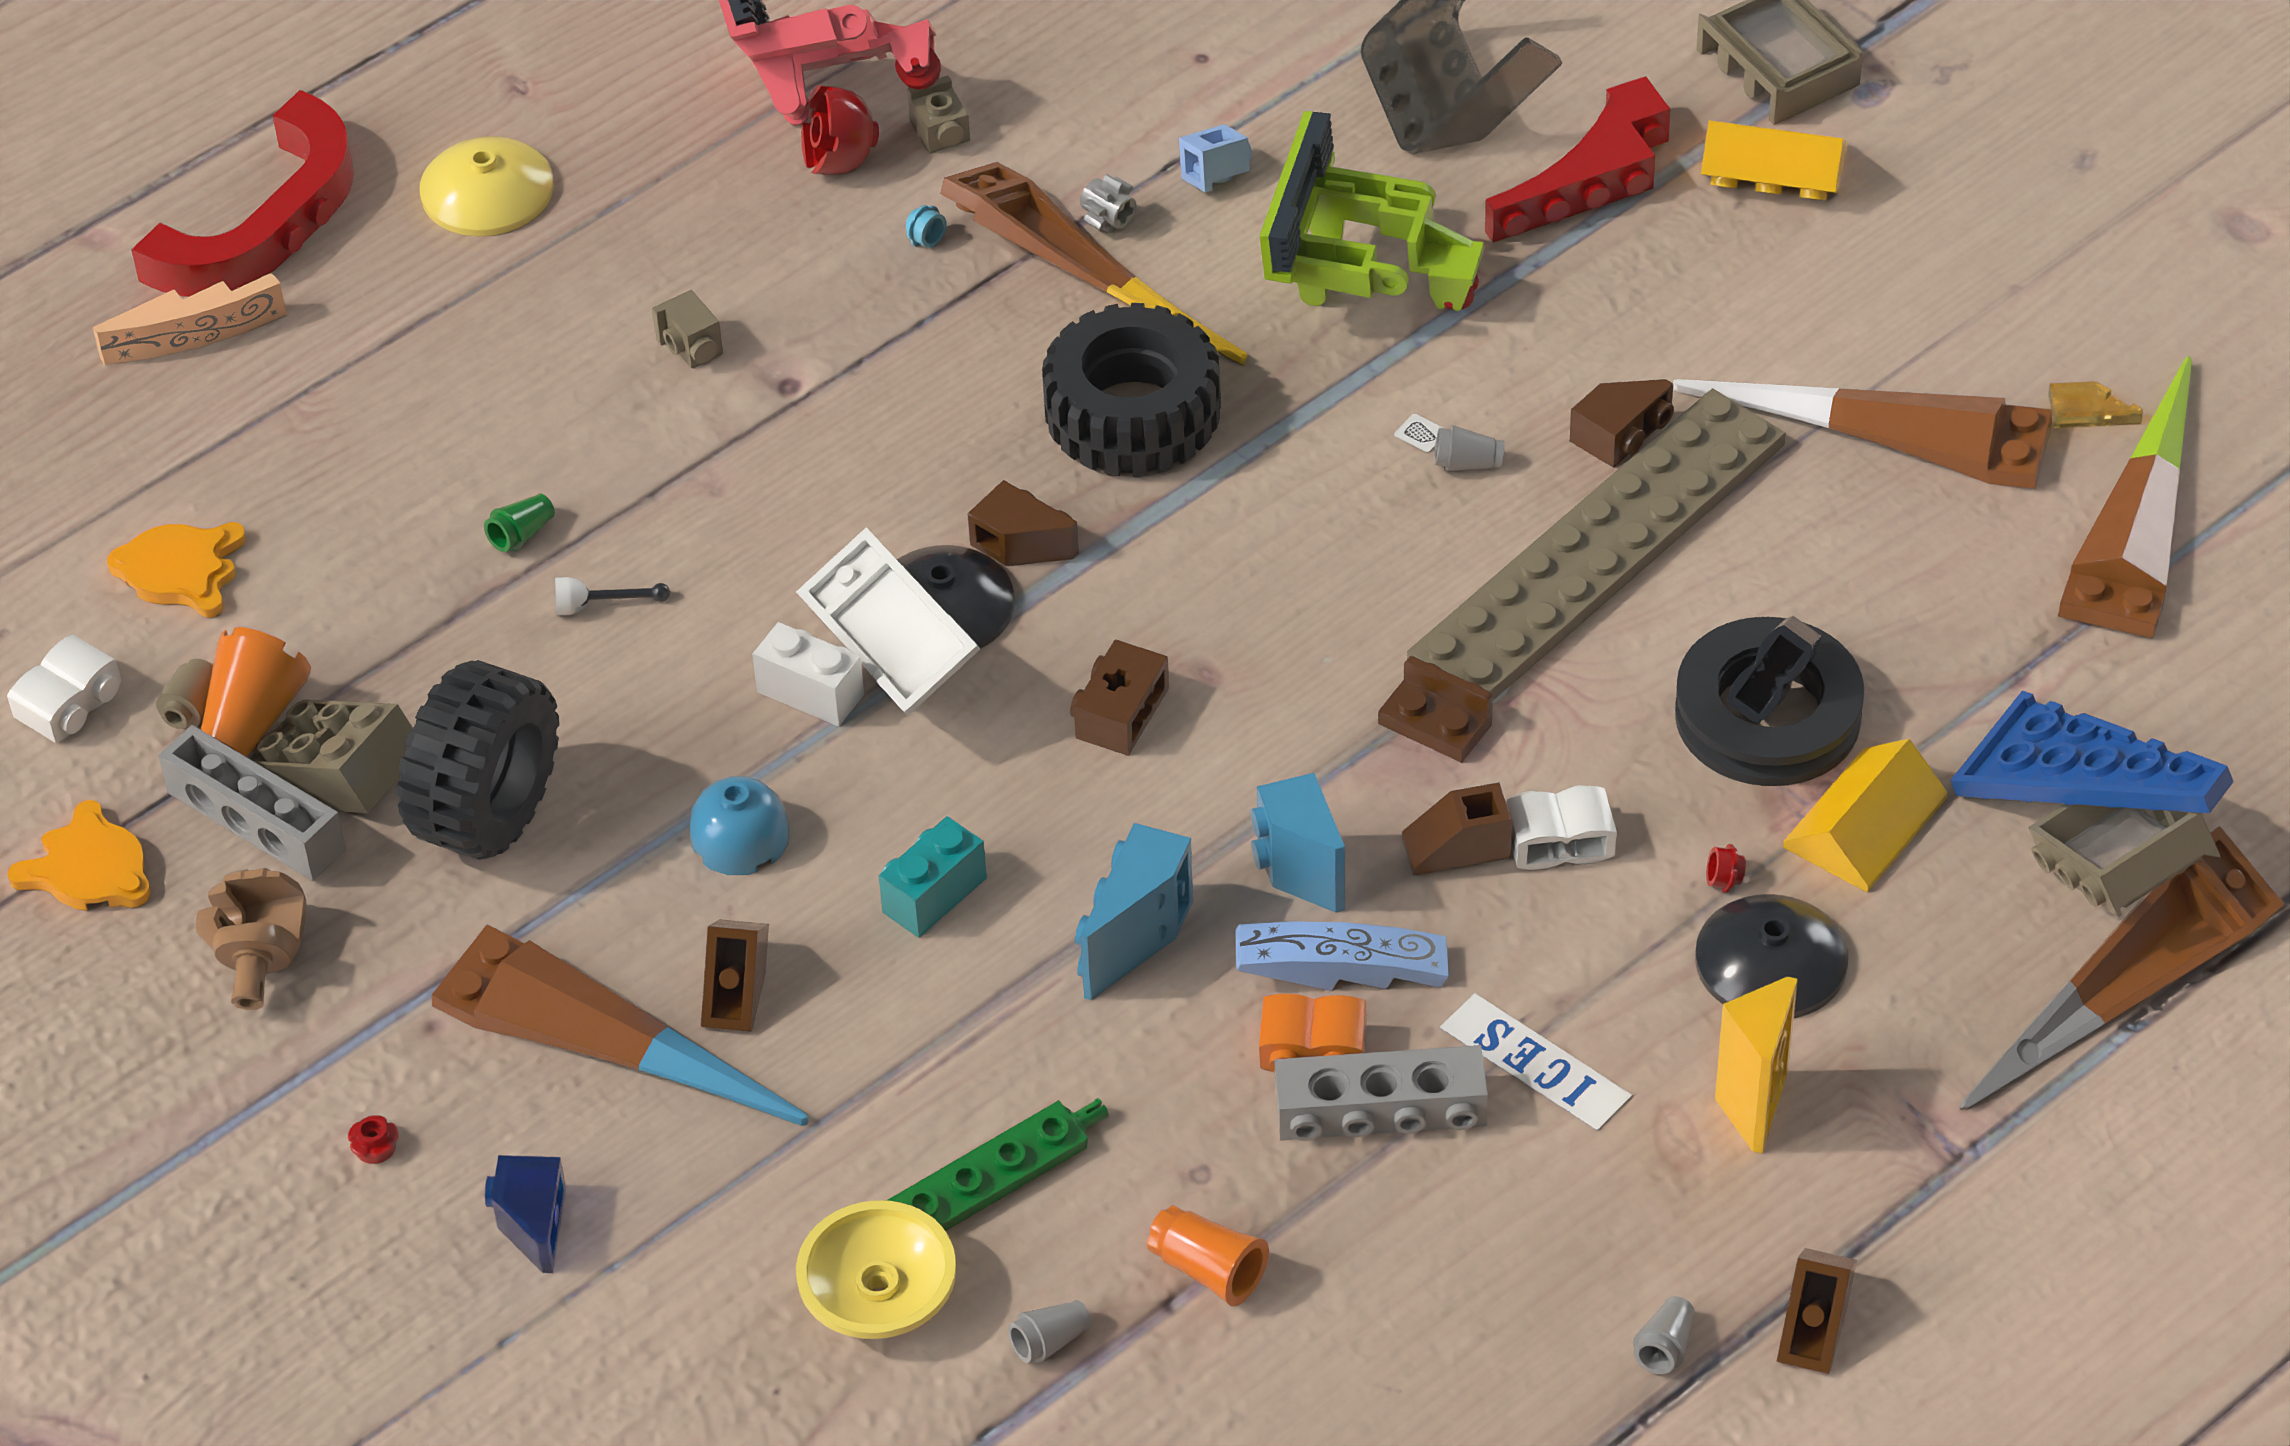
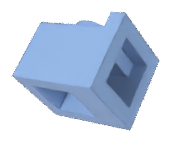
(1213, 156)

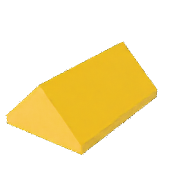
(1869, 814)
(1755, 1058)

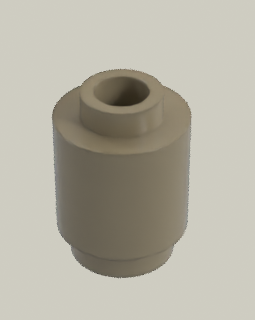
(185, 695)

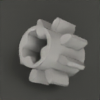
(1108, 203)

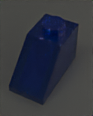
(529, 1204)

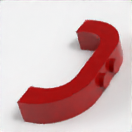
(274, 230)

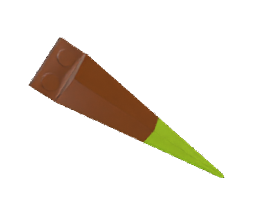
(2126, 556)

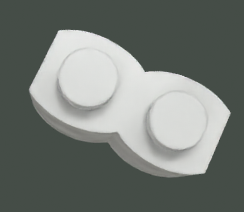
(64, 688)
(1561, 827)

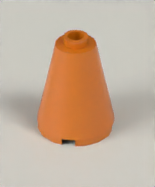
(250, 687)

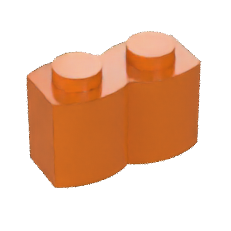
(1310, 1027)

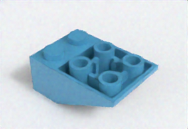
(1135, 907)

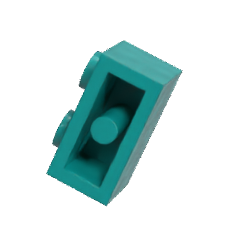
(932, 876)

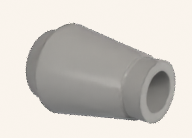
(1467, 450)
(1046, 1330)
(1664, 1338)

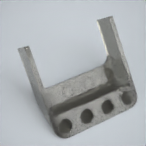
(1433, 82)

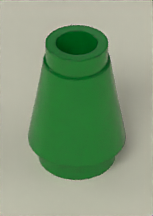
(516, 523)

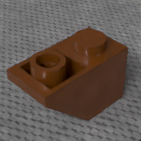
(1619, 417)
(1020, 528)
(1460, 831)

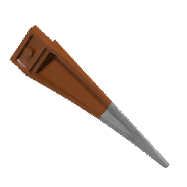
(2153, 946)

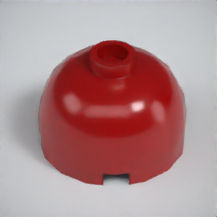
(838, 131)

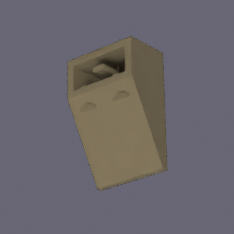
(338, 751)

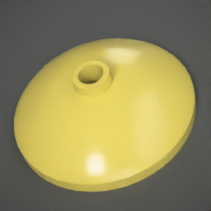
(486, 186)
(874, 1248)

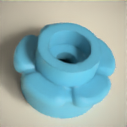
(926, 226)

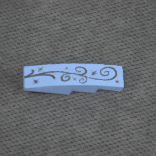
(1330, 951)

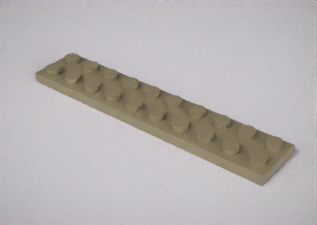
(1601, 544)

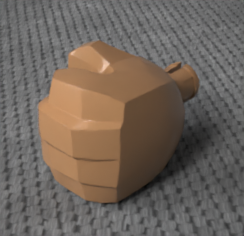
(253, 928)

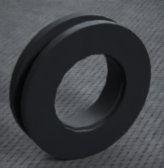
(1758, 752)

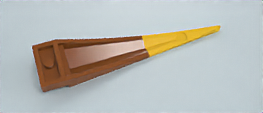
(1028, 217)

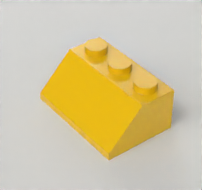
(1773, 159)

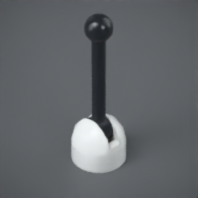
(573, 595)

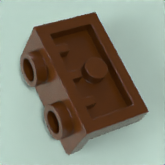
(1438, 709)

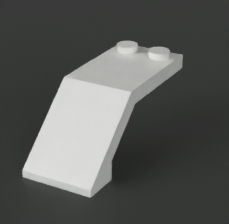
(888, 621)

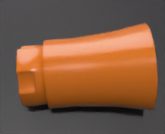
(1209, 1253)

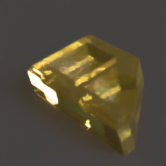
(2089, 406)

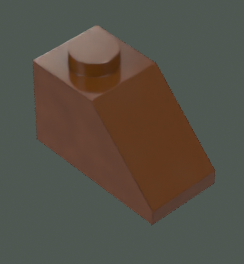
(733, 974)
(1816, 1310)

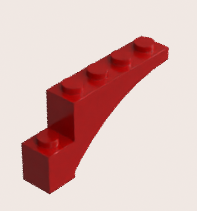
(1601, 169)

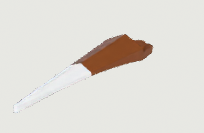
(1956, 431)

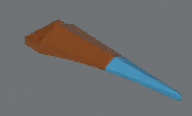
(540, 998)

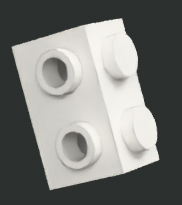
(808, 673)

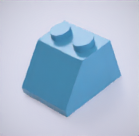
(1299, 841)

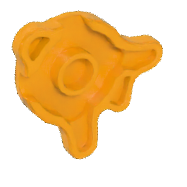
(180, 564)
(87, 863)

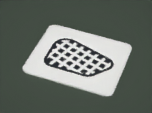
(1418, 432)

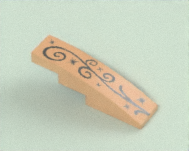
(178, 325)

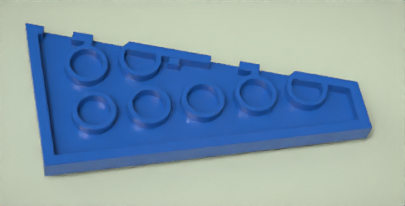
(2084, 760)

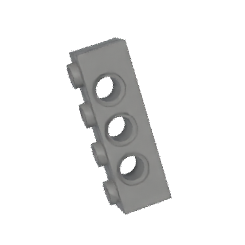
(252, 802)
(1380, 1092)

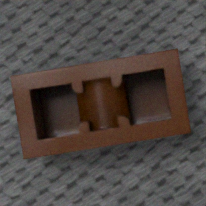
(1120, 697)

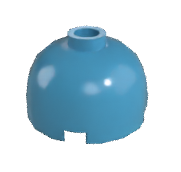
(738, 825)

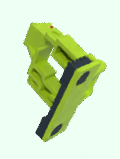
(1324, 196)

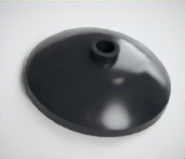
(966, 587)
(1740, 955)

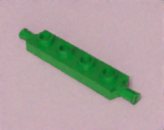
(1003, 1163)

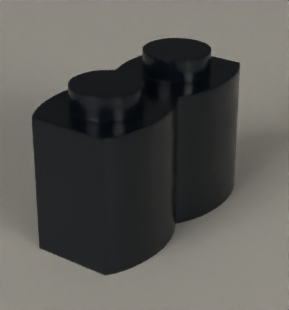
(1777, 663)

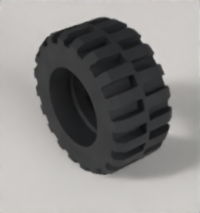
(1131, 431)
(478, 759)

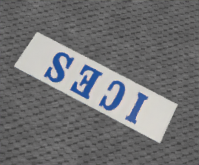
(1536, 1061)

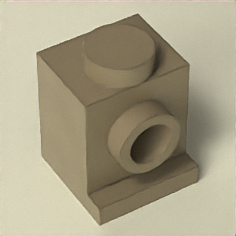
(938, 115)
(688, 328)

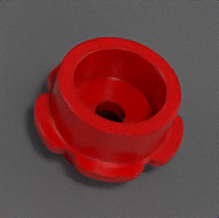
(1725, 868)
(376, 1148)

